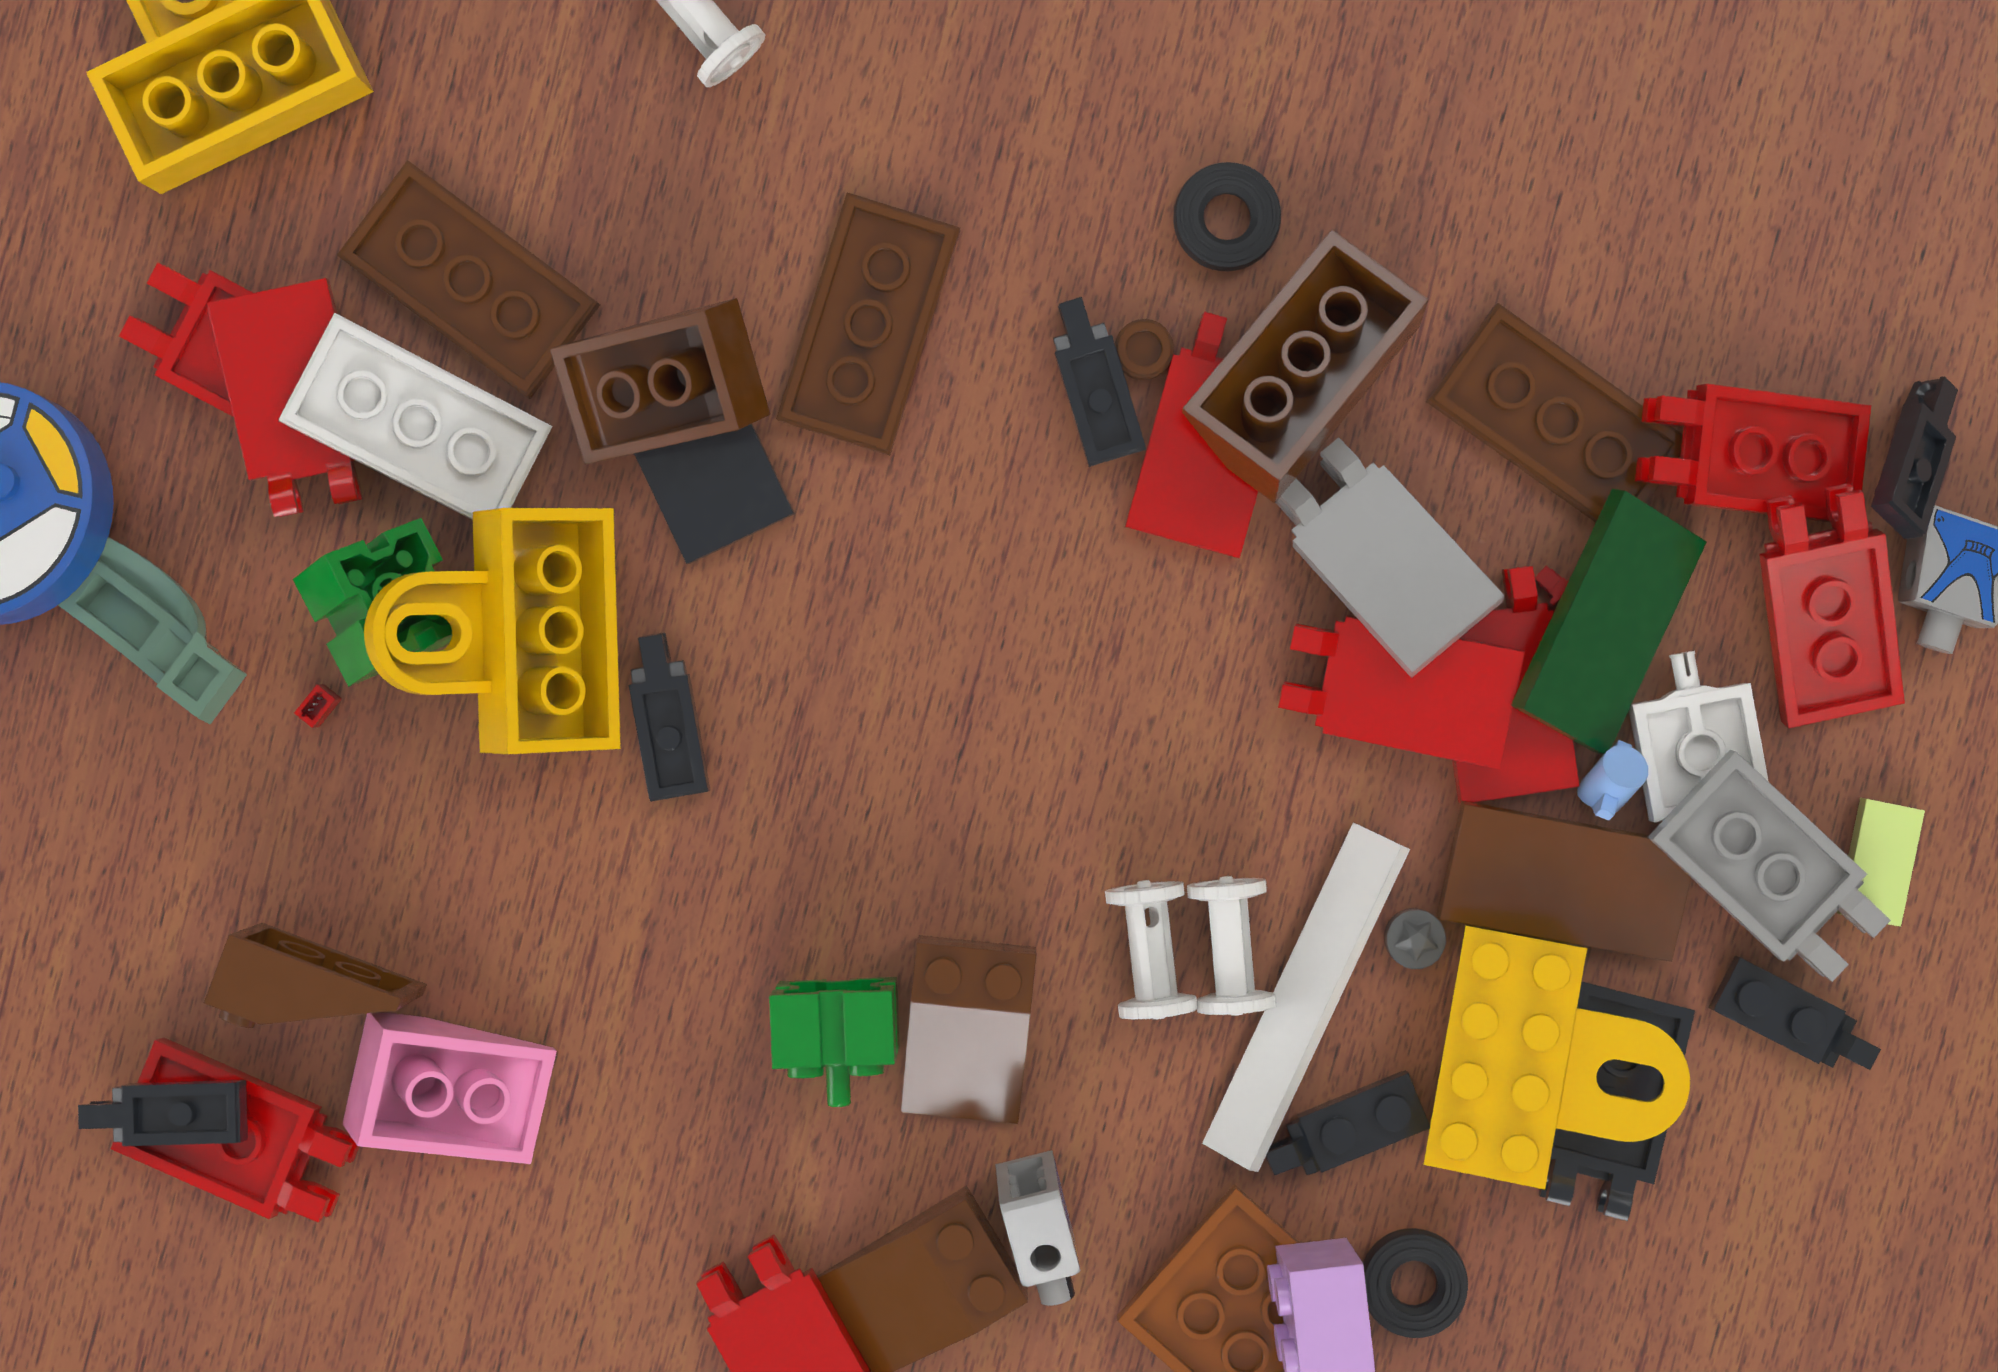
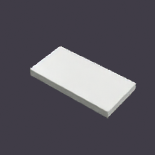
(413, 421)

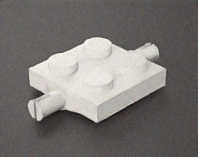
(1691, 733)

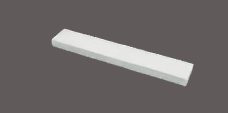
(1305, 997)

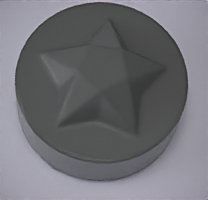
(1414, 938)

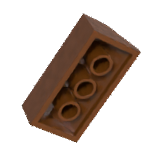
(1304, 365)

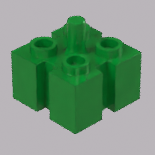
(349, 579)
(836, 1026)

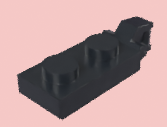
(1096, 387)
(1917, 458)
(667, 723)
(1789, 1016)
(171, 1113)
(1350, 1126)

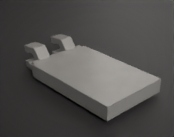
(1388, 560)
(1766, 864)

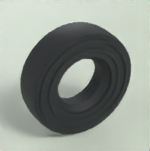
(1237, 181)
(1450, 1290)

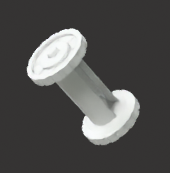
(714, 37)
(1231, 946)
(1151, 950)

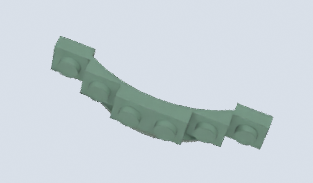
(156, 628)

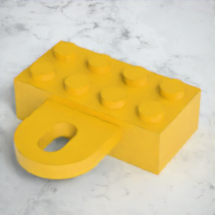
(223, 81)
(526, 630)
(1529, 1062)

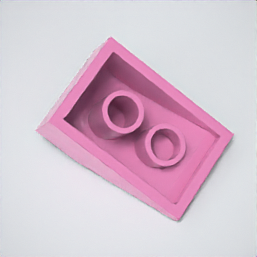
(447, 1089)

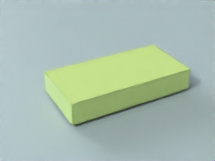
(1886, 849)

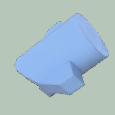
(1613, 780)

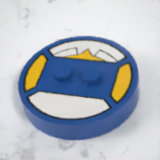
(51, 504)

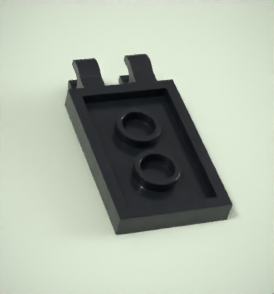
(715, 490)
(1600, 1156)

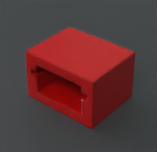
(318, 705)

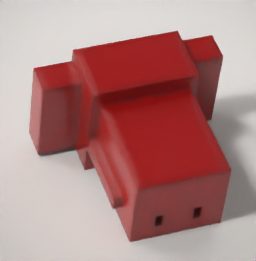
(1552, 584)

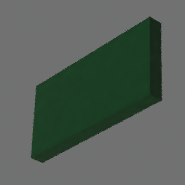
(1609, 622)

